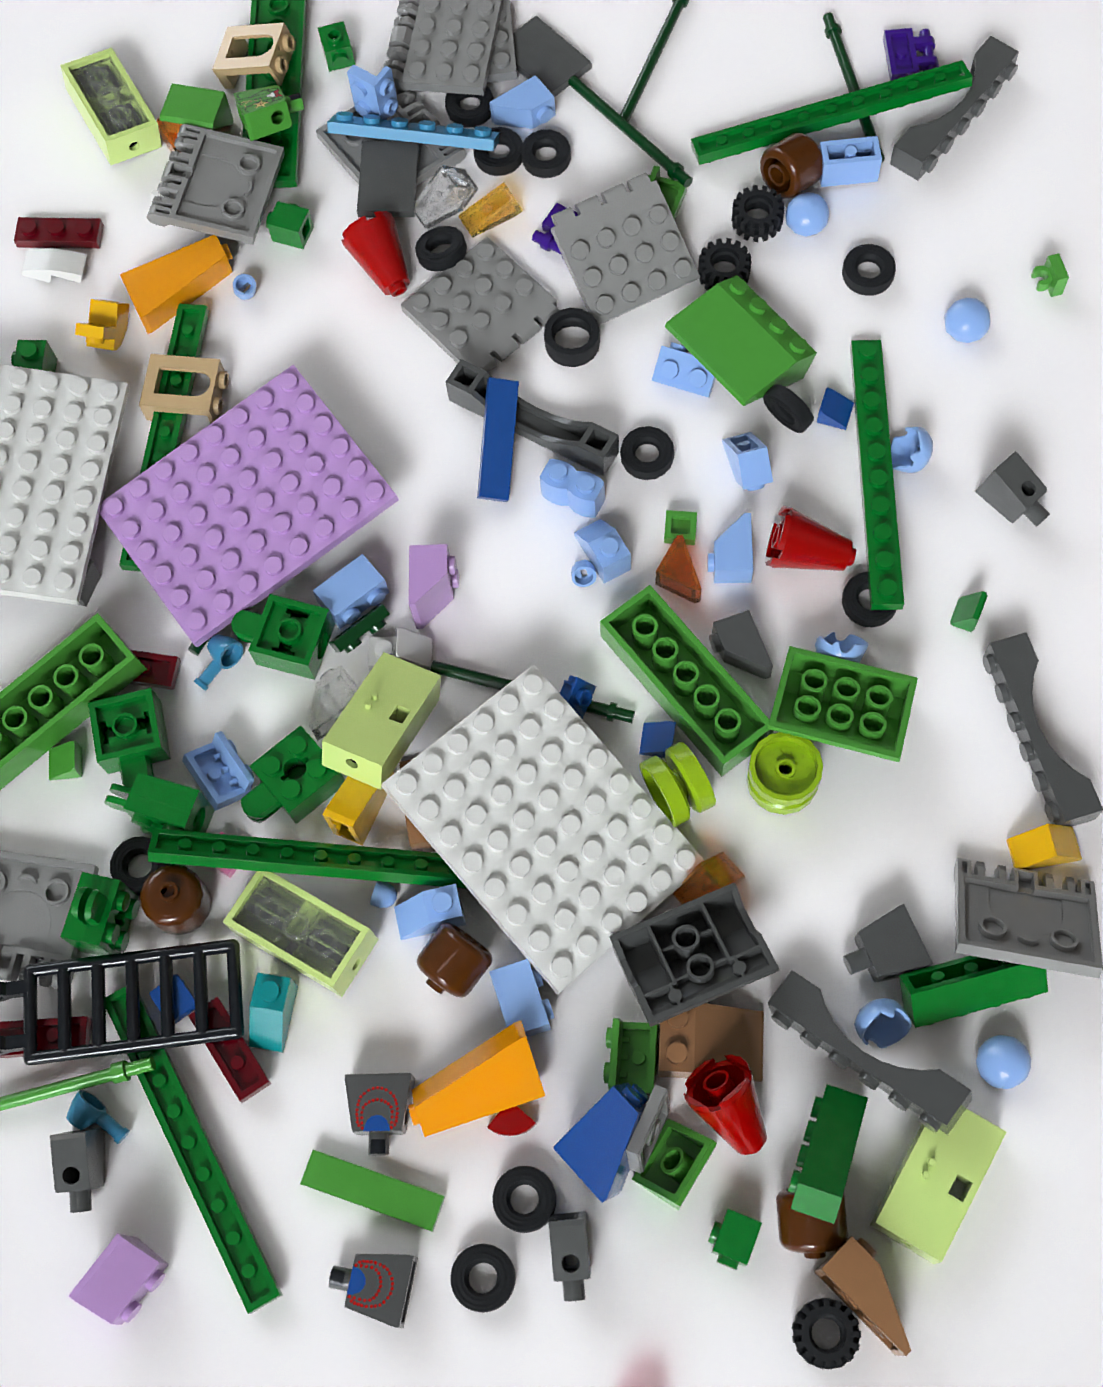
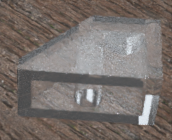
(444, 195)
(329, 700)

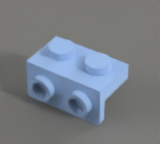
(373, 93)
(682, 371)
(219, 771)

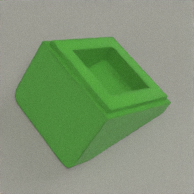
(65, 761)

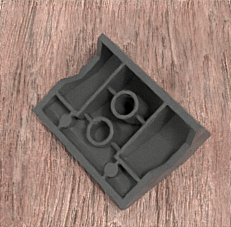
(692, 954)

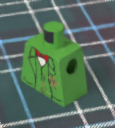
(266, 110)

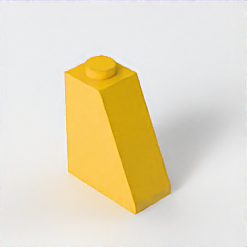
(354, 809)

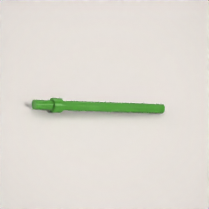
(118, 1073)

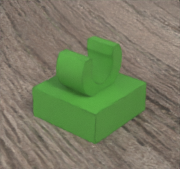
(1054, 275)

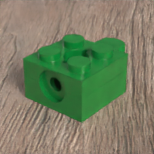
(286, 635)
(129, 734)
(288, 787)
(161, 805)
(93, 915)

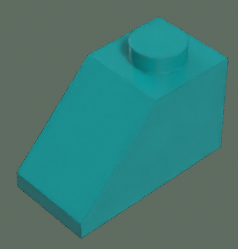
(271, 1011)

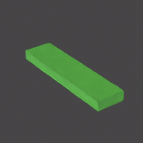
(373, 1190)

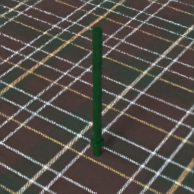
(833, 31)
(653, 58)
(674, 170)
(610, 711)

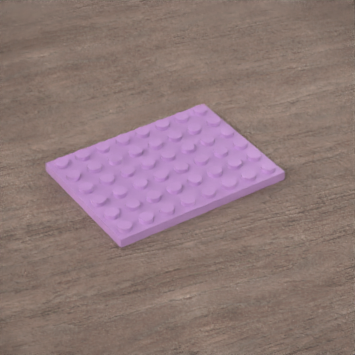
(246, 505)

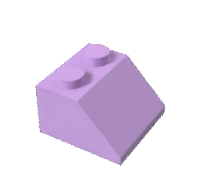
(430, 581)
(120, 1280)

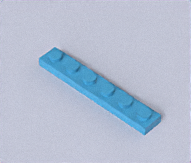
(423, 132)

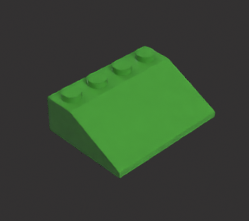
(741, 340)
(843, 703)

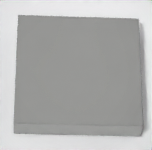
(648, 1129)

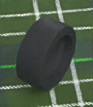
(576, 318)

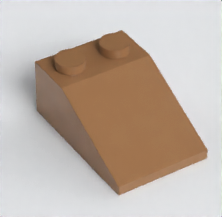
(708, 1034)
(862, 1286)

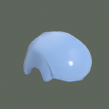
(807, 214)
(967, 320)
(911, 451)
(850, 648)
(882, 1022)
(1003, 1061)

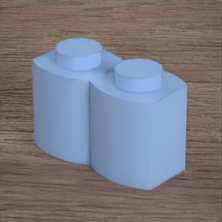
(572, 488)

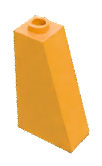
(176, 279)
(479, 1083)

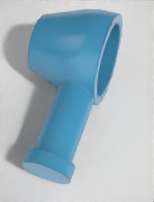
(225, 654)
(88, 1109)

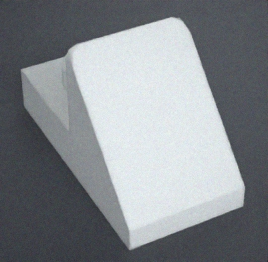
(406, 646)

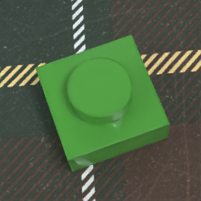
(680, 523)

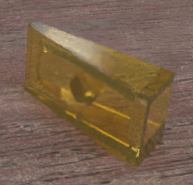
(490, 211)

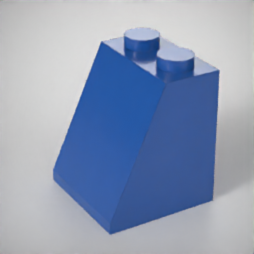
(599, 1140)

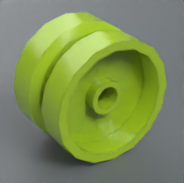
(779, 755)
(678, 783)

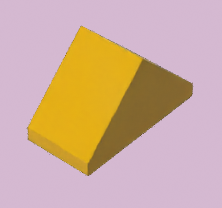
(1044, 847)

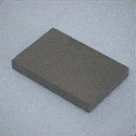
(547, 56)
(388, 178)

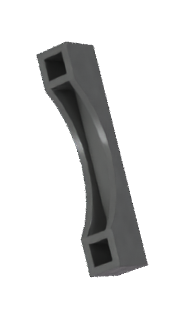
(923, 144)
(576, 440)
(1067, 793)
(928, 1093)

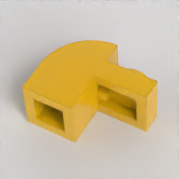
(106, 324)

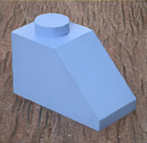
(524, 105)
(748, 461)
(604, 550)
(733, 553)
(428, 911)

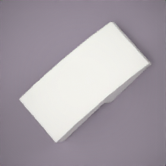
(46, 263)

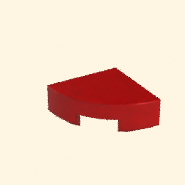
(511, 1122)

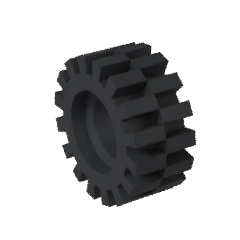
(757, 200)
(723, 253)
(849, 1333)

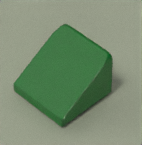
(968, 611)

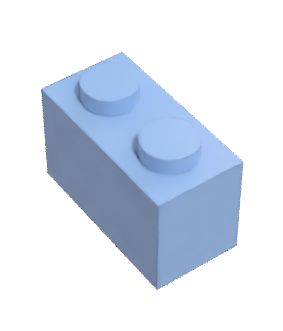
(850, 161)
(351, 591)
(520, 998)

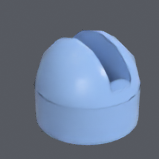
(240, 284)
(578, 579)
(383, 895)

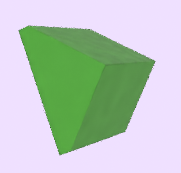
(196, 107)
(675, 1163)

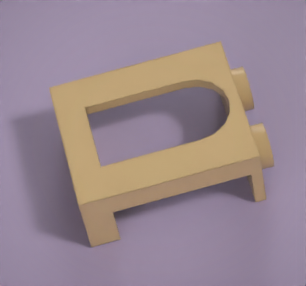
(233, 49)
(206, 404)

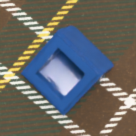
(835, 409)
(657, 738)
(183, 998)

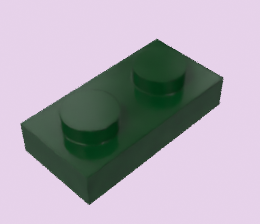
(371, 622)

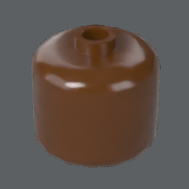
(791, 165)
(175, 899)
(453, 961)
(806, 1233)

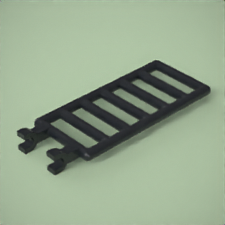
(27, 989)

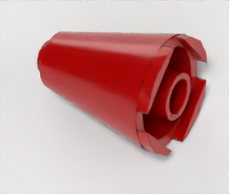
(378, 251)
(807, 544)
(728, 1102)

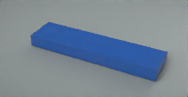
(497, 439)

